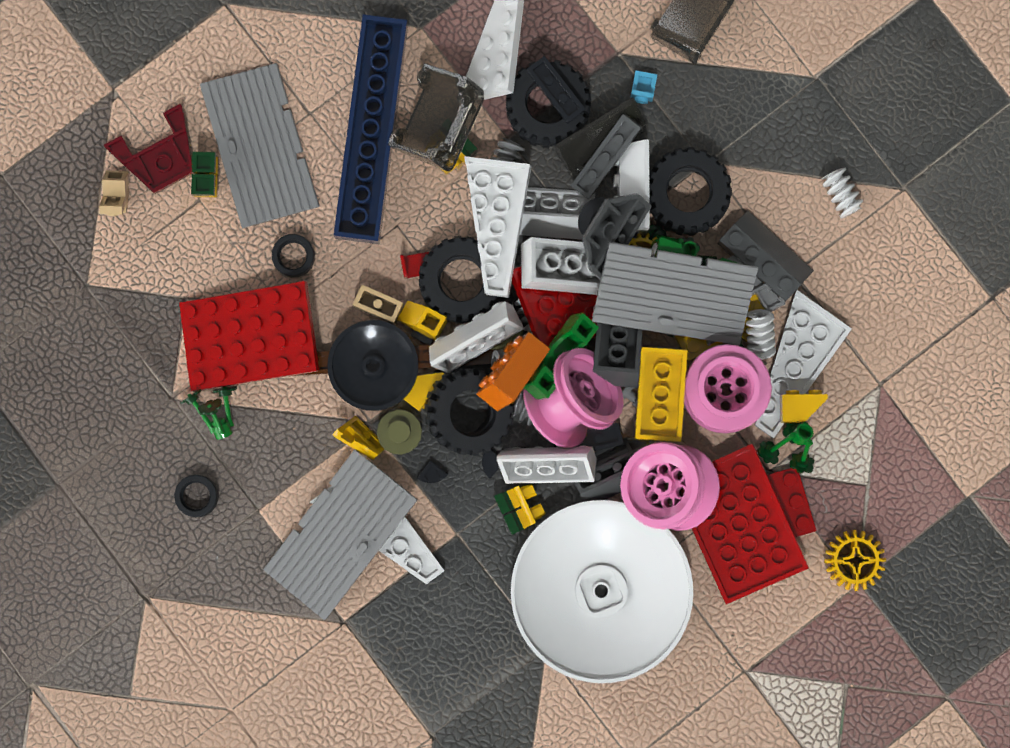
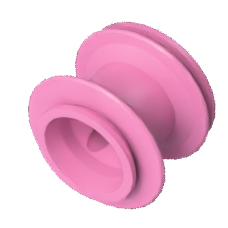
(741, 364)
(576, 403)
(645, 480)

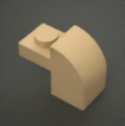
(115, 193)

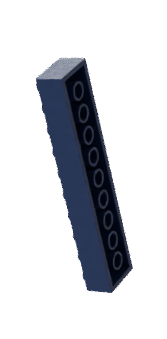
(369, 129)

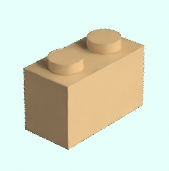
(378, 304)

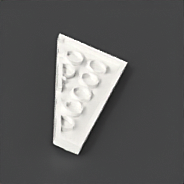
(497, 51)
(498, 208)
(803, 352)
(409, 551)

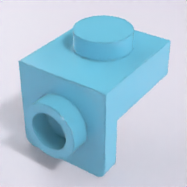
(643, 87)

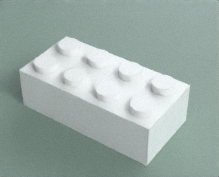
(556, 266)

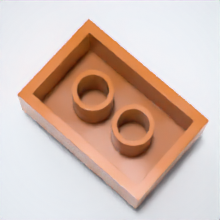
(512, 371)

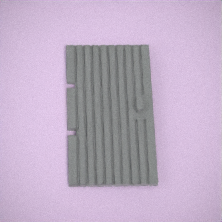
(259, 145)
(674, 293)
(340, 534)

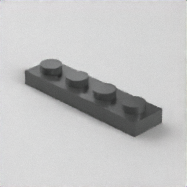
(606, 156)

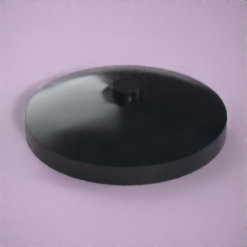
(373, 365)

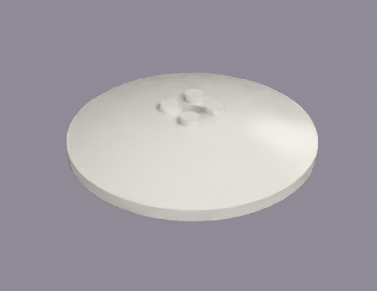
(609, 635)

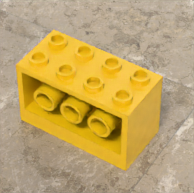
(661, 394)

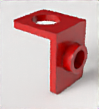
(411, 264)

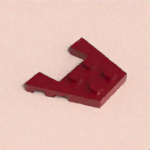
(162, 162)

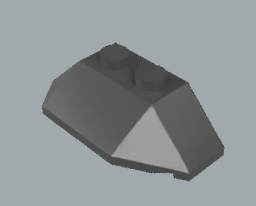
(616, 223)
(609, 469)

